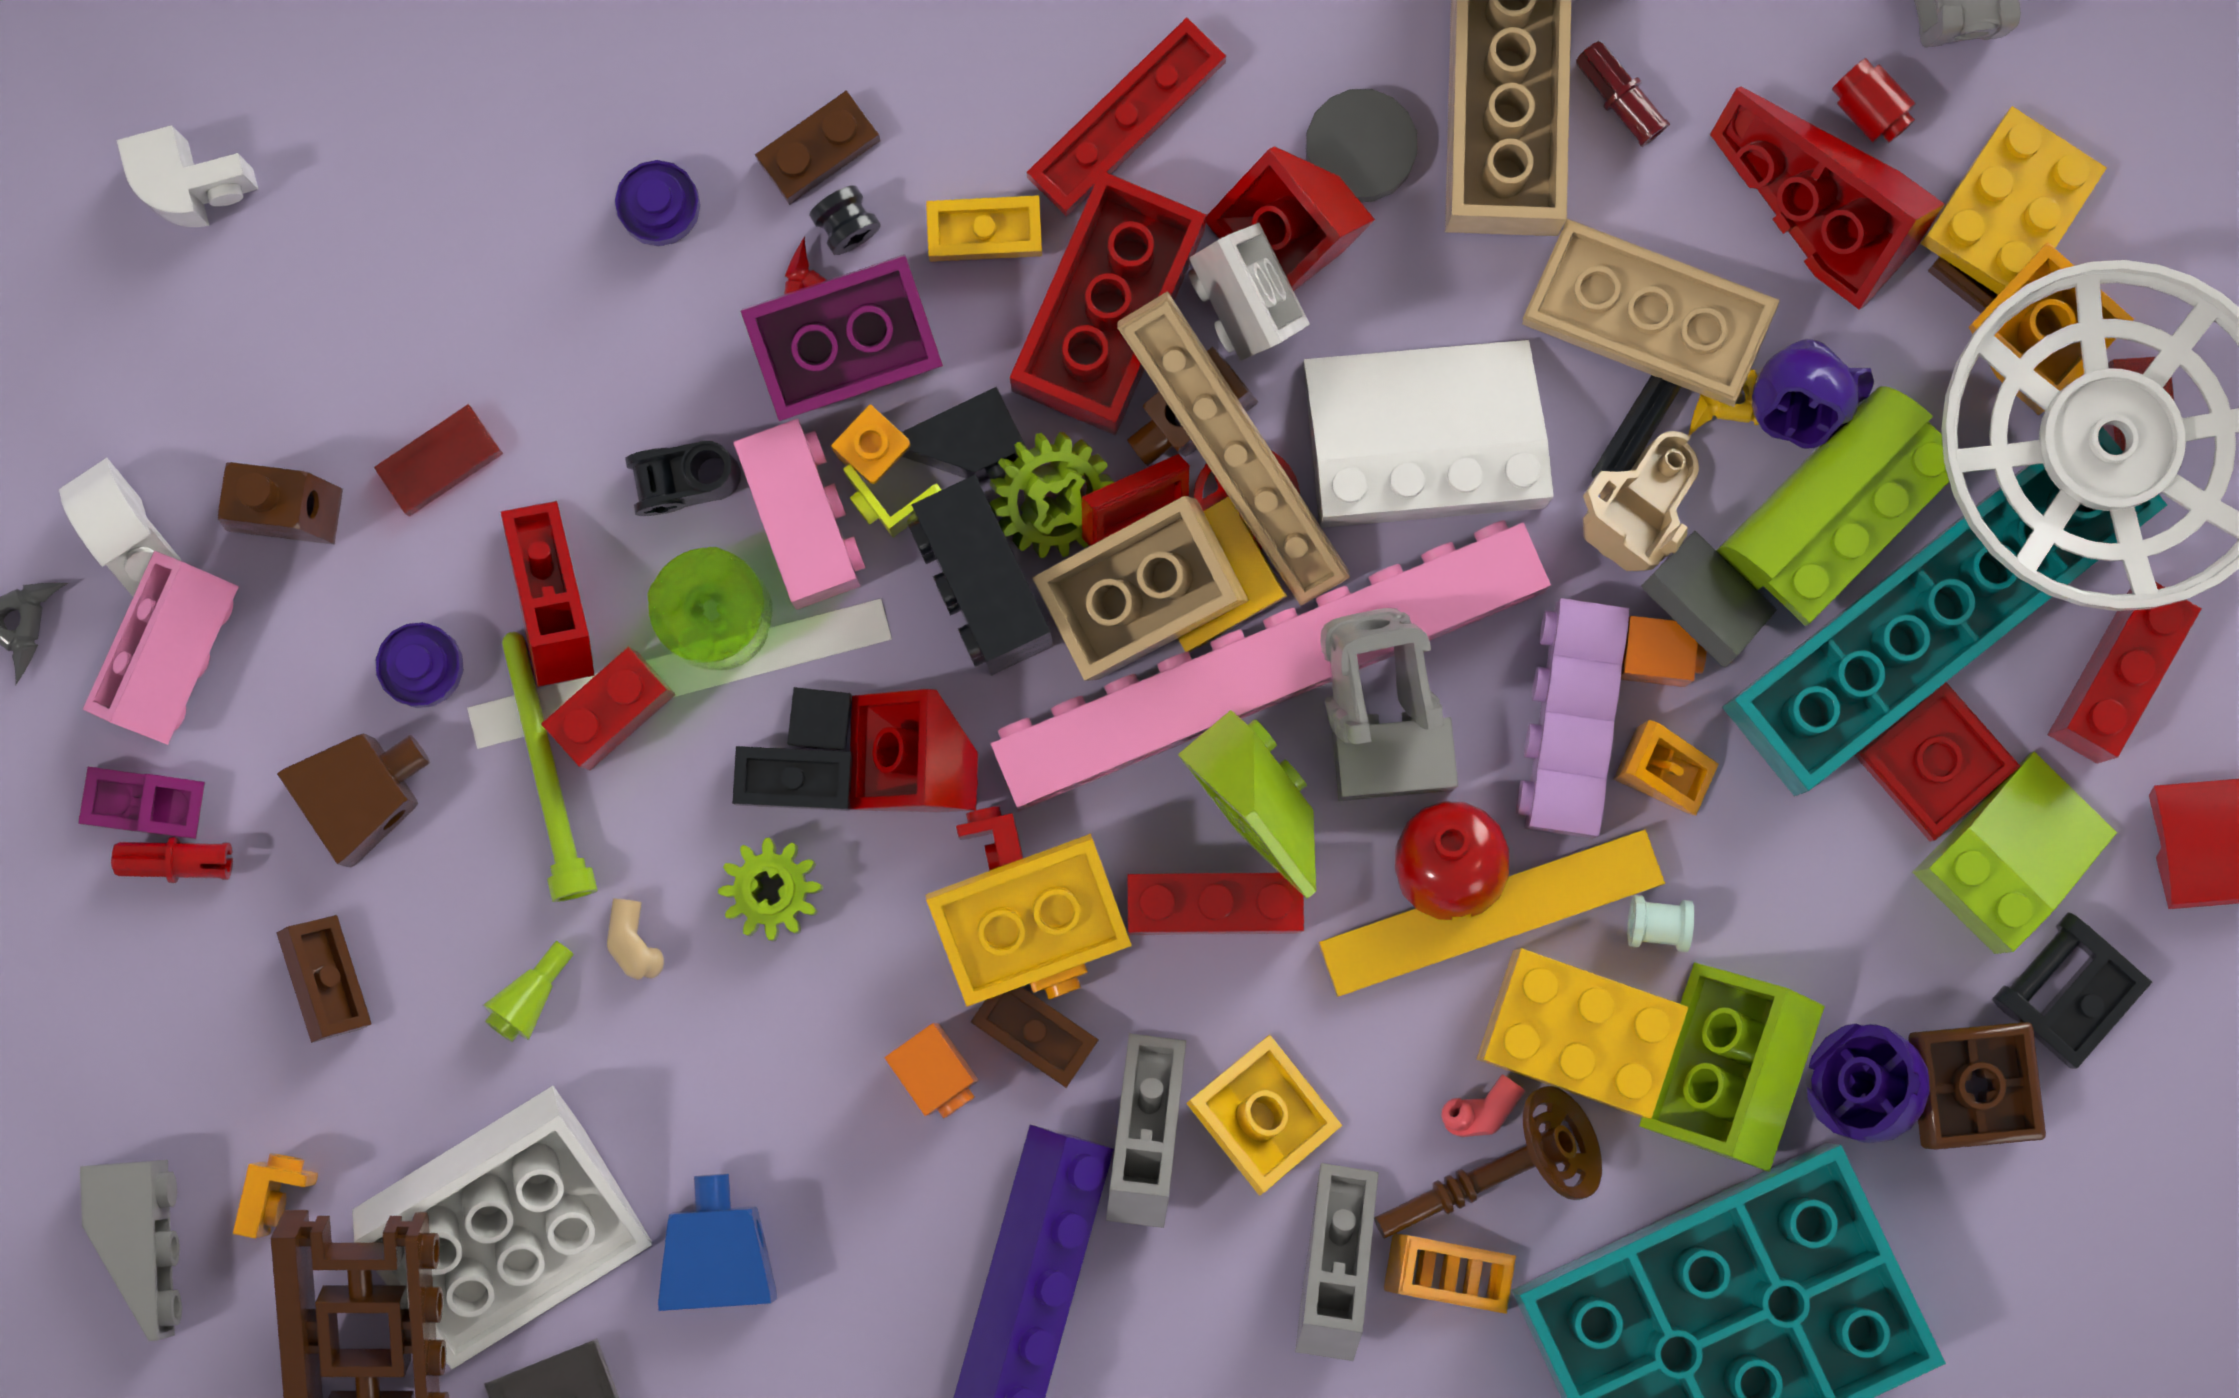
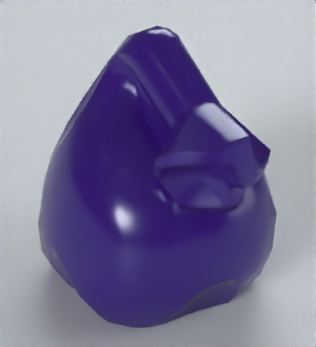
(1808, 393)

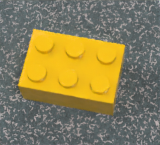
(1582, 1033)

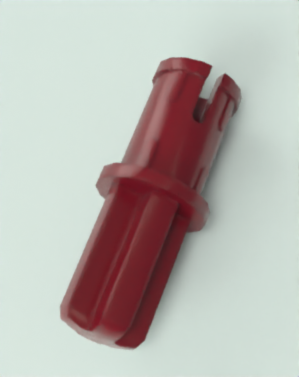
(1621, 93)

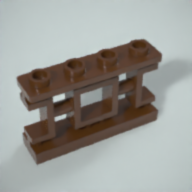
(310, 1328)

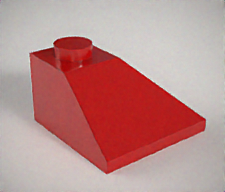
(1301, 209)
(910, 754)

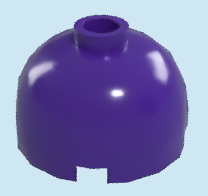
(1868, 1083)

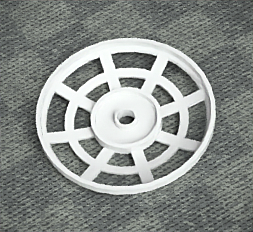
(2071, 426)

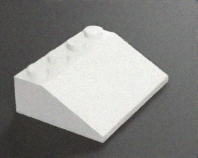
(1427, 434)
(518, 1220)

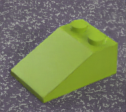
(1257, 795)
(2016, 855)

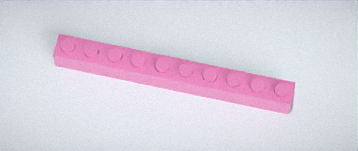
(1259, 670)

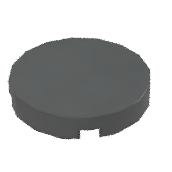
(1363, 141)

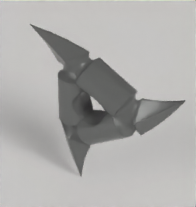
(22, 639)

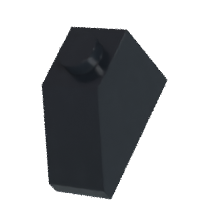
(967, 438)

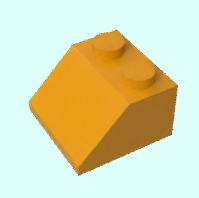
(2043, 319)

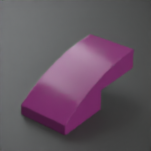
(141, 802)

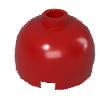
(1452, 860)

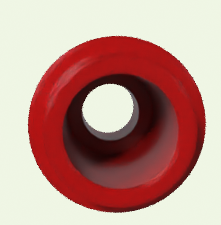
(1874, 101)

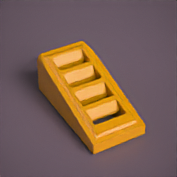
(1402, 1265)

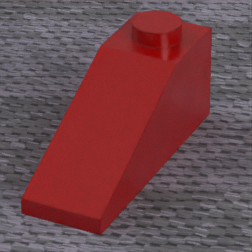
(548, 594)

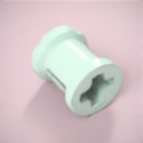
(1660, 923)

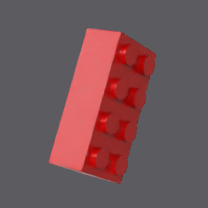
(1118, 260)

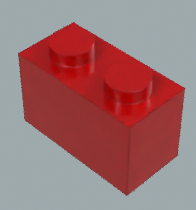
(608, 709)

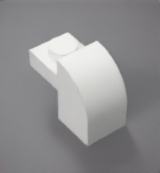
(166, 179)
(113, 523)

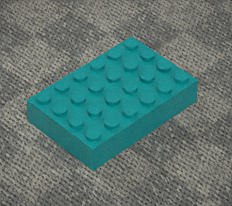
(1739, 1298)

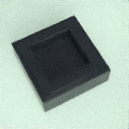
(819, 719)

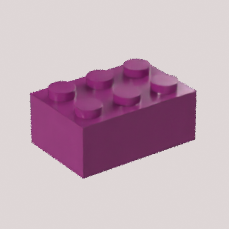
(841, 337)

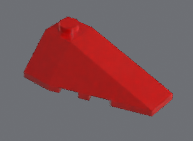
(1836, 201)

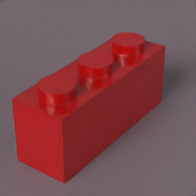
(2122, 678)
(1213, 904)

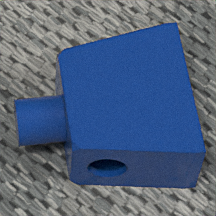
(715, 1253)

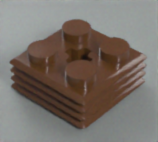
(2005, 1111)

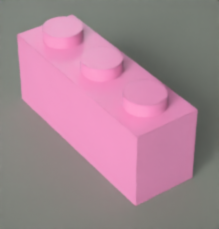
(800, 513)
(161, 648)

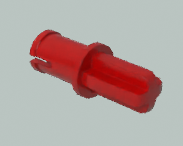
(172, 860)

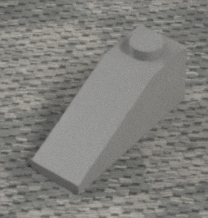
(1146, 1131)
(1337, 1263)

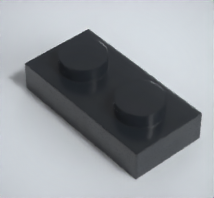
(792, 778)

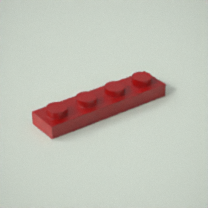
(1126, 116)

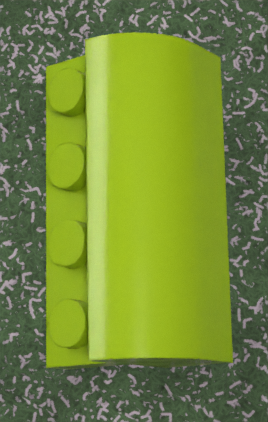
(1841, 505)

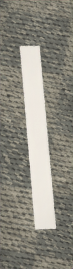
(784, 647)

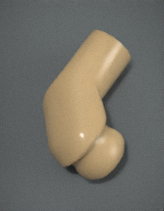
(627, 946)

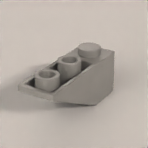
(129, 1226)

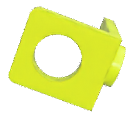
(872, 510)

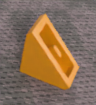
(1666, 768)

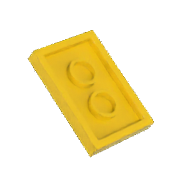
(2012, 201)
(1028, 920)

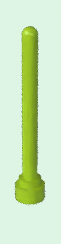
(569, 873)

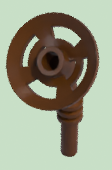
(1542, 1151)

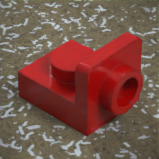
(1005, 833)

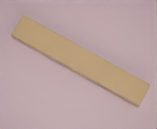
(1233, 448)

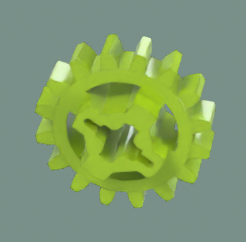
(1043, 514)

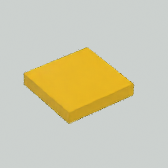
(1250, 568)

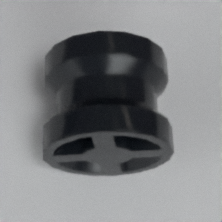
(844, 220)

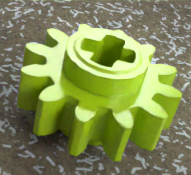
(748, 886)

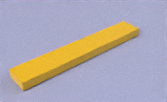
(1526, 903)

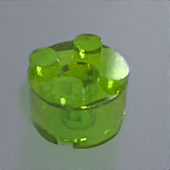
(678, 602)

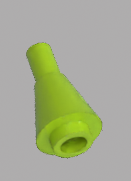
(520, 1003)

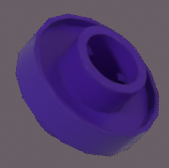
(657, 203)
(419, 665)

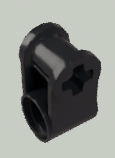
(670, 481)

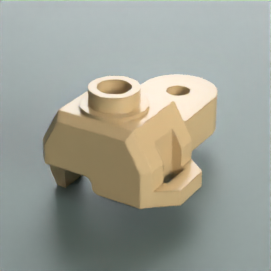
(1636, 509)

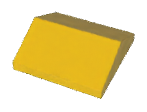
(1264, 1114)

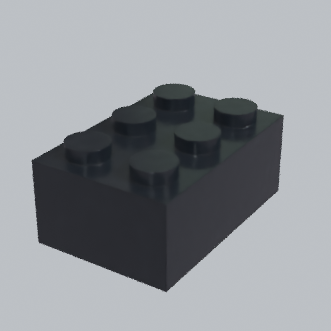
(979, 576)

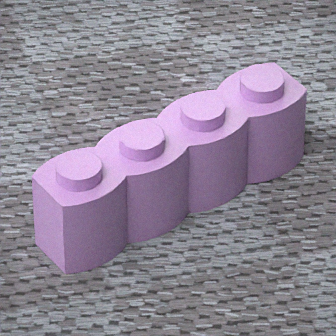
(1576, 718)

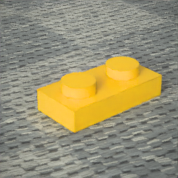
(984, 228)

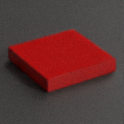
(1937, 761)

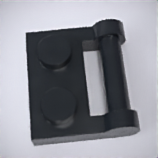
(2087, 1003)

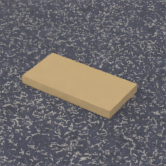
(1650, 312)

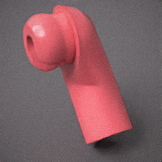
(1483, 1115)

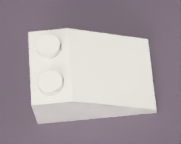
(1247, 292)

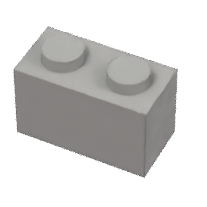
(1396, 761)

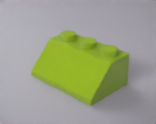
(1735, 1065)

